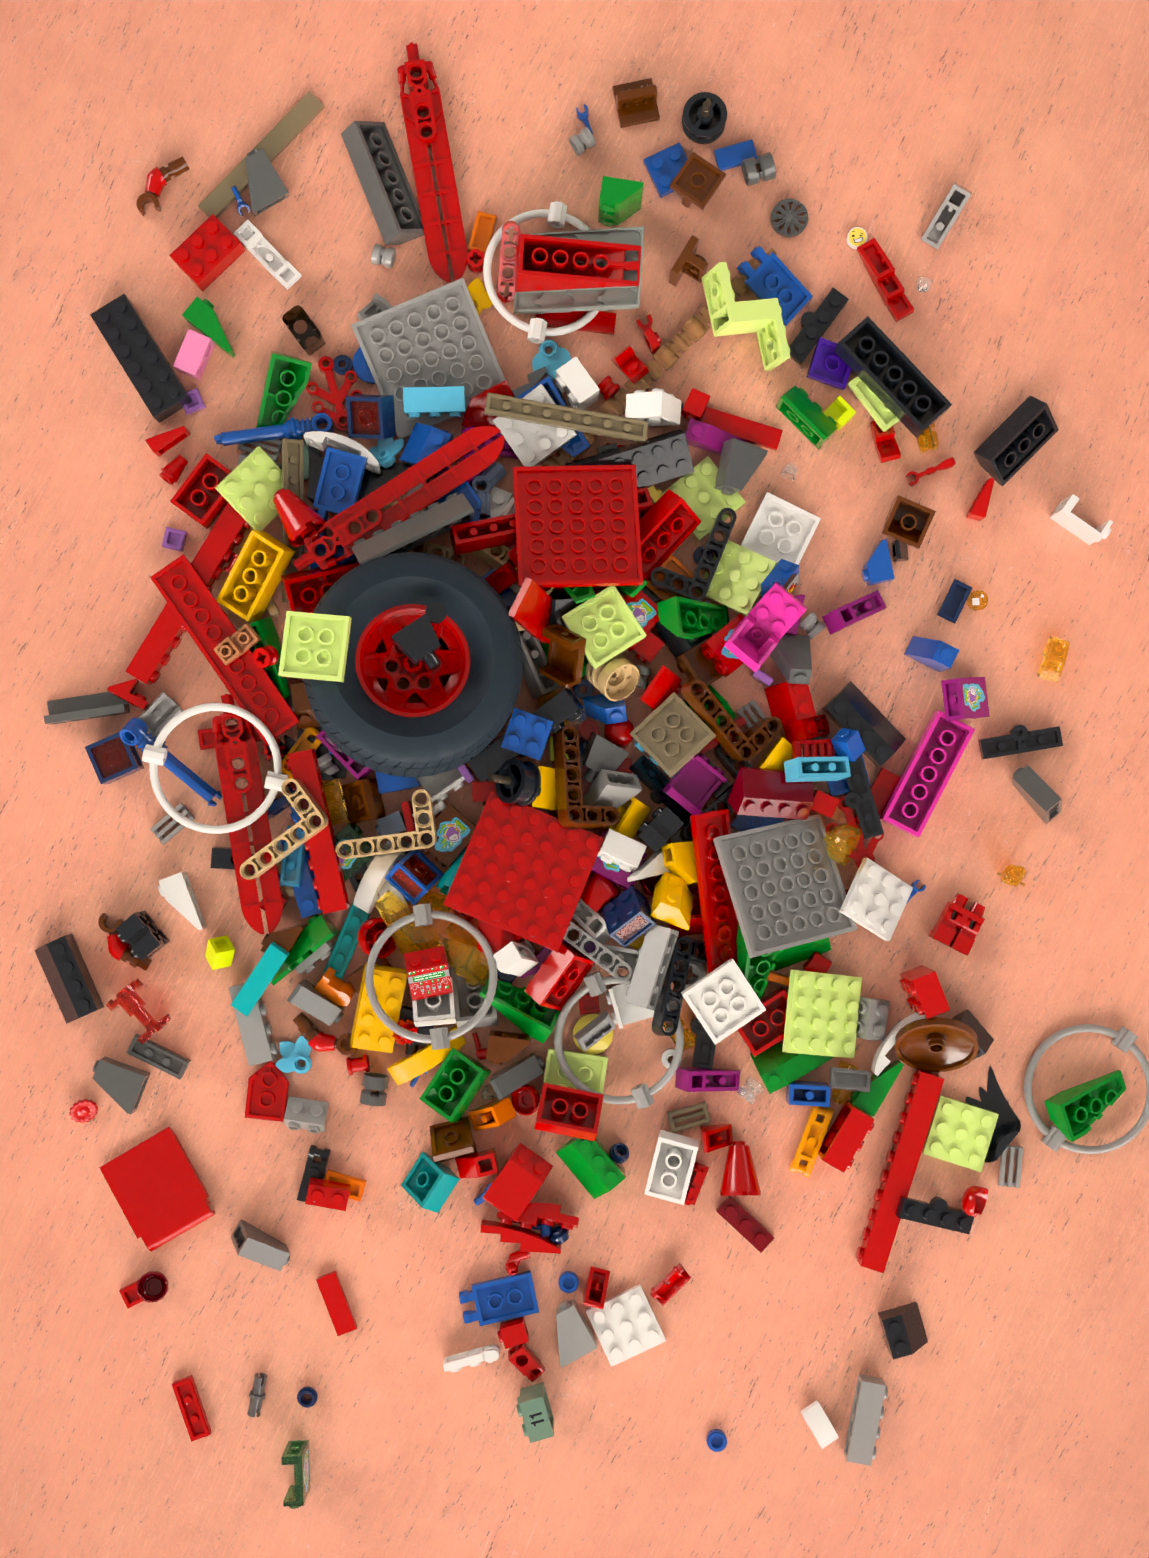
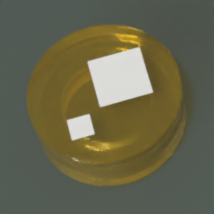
(977, 600)

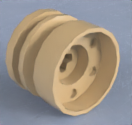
(614, 678)

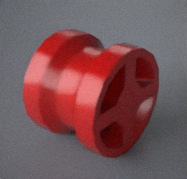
(608, 388)
(270, 658)

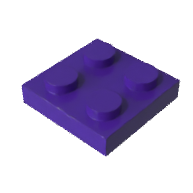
(828, 366)

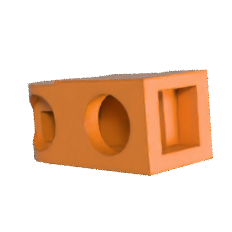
(334, 988)

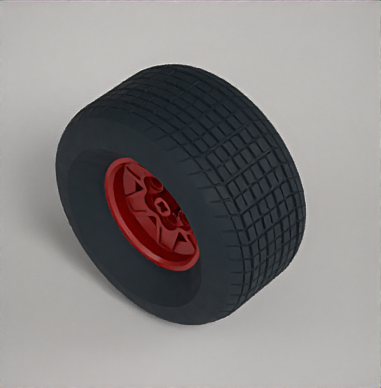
(480, 655)

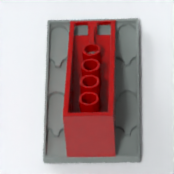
(579, 271)

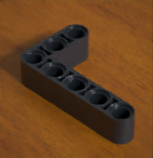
(703, 563)
(728, 764)
(678, 978)

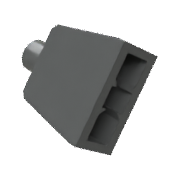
(601, 755)

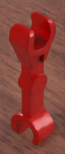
(946, 464)

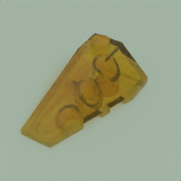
(409, 937)

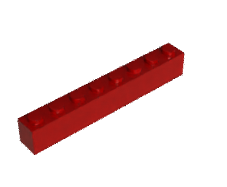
(322, 846)

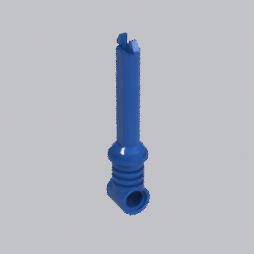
(291, 429)
(136, 733)

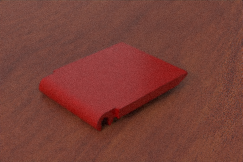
(158, 1189)

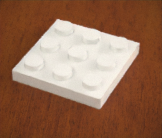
(531, 440)
(780, 530)
(876, 899)
(723, 1001)
(626, 1325)

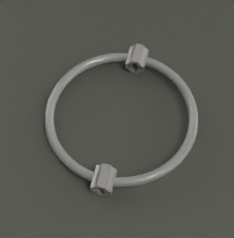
(424, 916)
(641, 1094)
(1053, 1137)

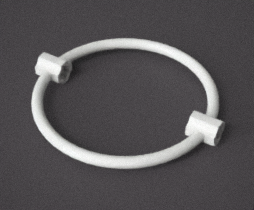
(538, 327)
(157, 755)

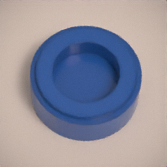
(568, 1281)
(716, 1440)

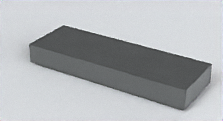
(159, 1057)

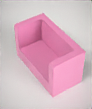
(194, 354)

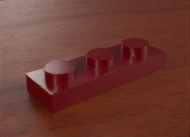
(745, 1224)

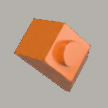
(492, 1114)

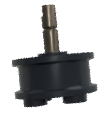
(704, 117)
(517, 782)

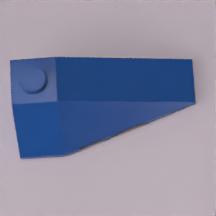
(306, 895)

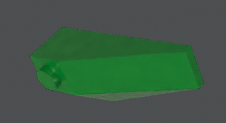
(282, 387)
(756, 968)

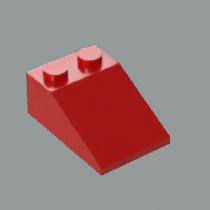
(517, 1181)

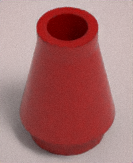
(173, 470)

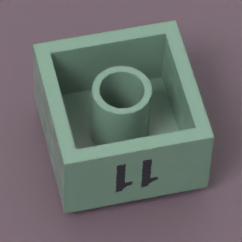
(536, 1412)

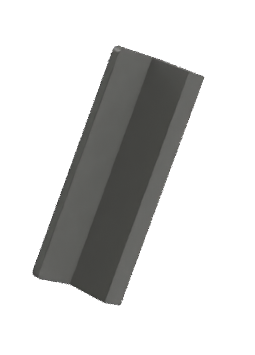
(85, 708)

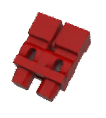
(965, 921)

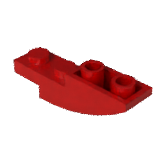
(547, 1212)

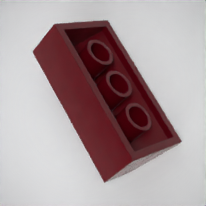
(769, 795)

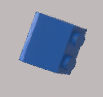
(423, 442)

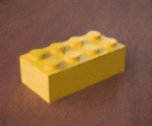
(255, 575)
(368, 1029)

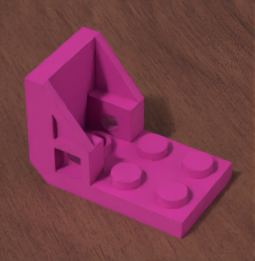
(764, 626)

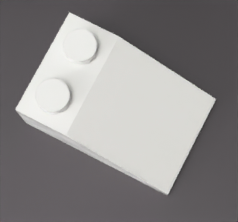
(672, 1167)

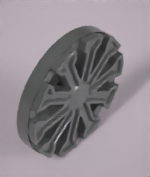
(789, 218)

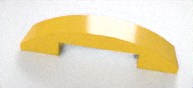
(422, 1060)

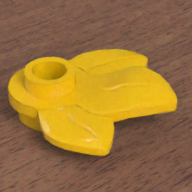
(479, 295)

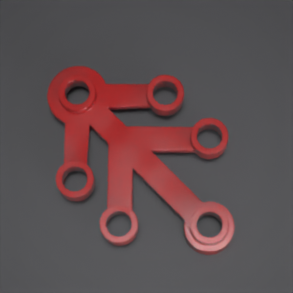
(336, 397)
(862, 852)

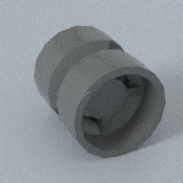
(765, 167)
(374, 1081)

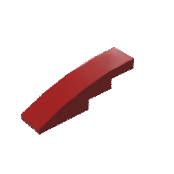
(885, 280)
(530, 1240)

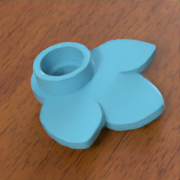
(551, 361)
(386, 451)
(291, 1055)

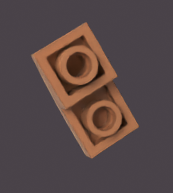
(237, 644)

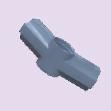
(488, 480)

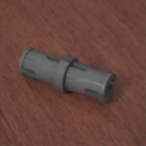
(257, 1395)

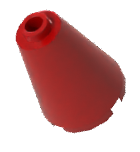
(296, 516)
(739, 1172)

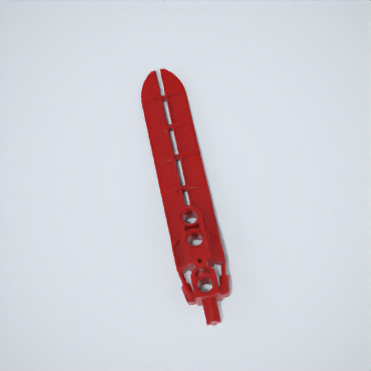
(428, 101)
(399, 486)
(234, 812)

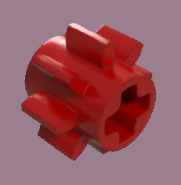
(267, 752)
(408, 1025)

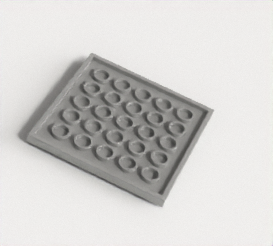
(428, 344)
(783, 885)

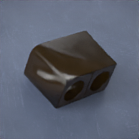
(298, 313)

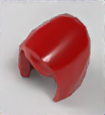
(599, 892)

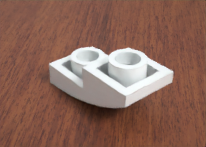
(819, 1424)

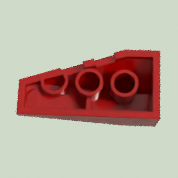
(308, 586)

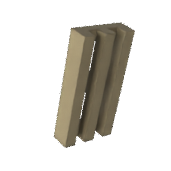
(686, 1109)

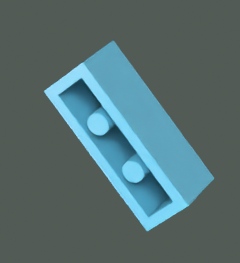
(434, 401)
(817, 769)

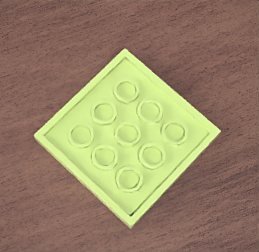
(822, 1014)

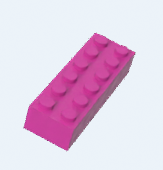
(926, 774)

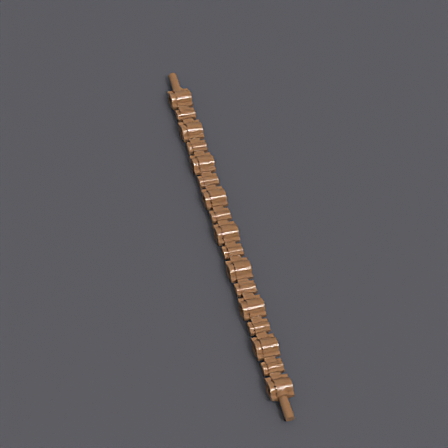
(665, 358)

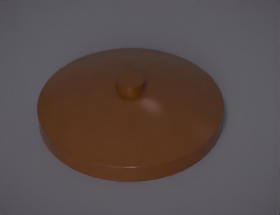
(936, 1044)

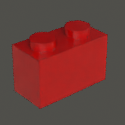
(327, 1194)

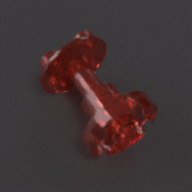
(134, 1005)

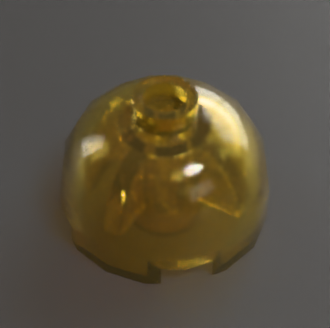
(842, 842)

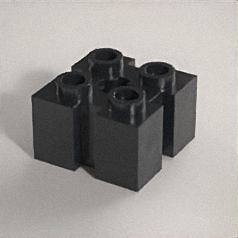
(660, 828)
(142, 935)

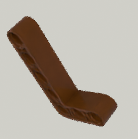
(727, 724)
(574, 786)

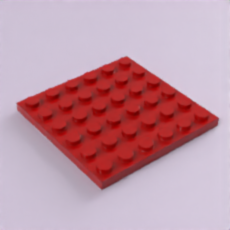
(577, 525)
(523, 872)

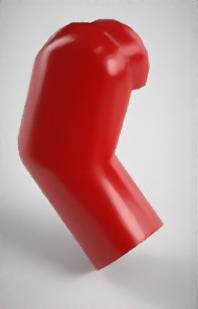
(514, 1260)

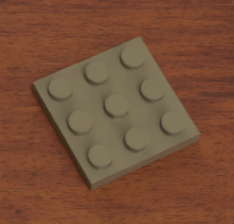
(672, 734)

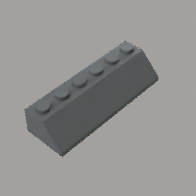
(383, 181)
(416, 530)

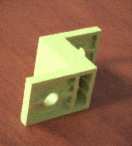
(746, 317)

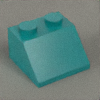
(430, 1182)

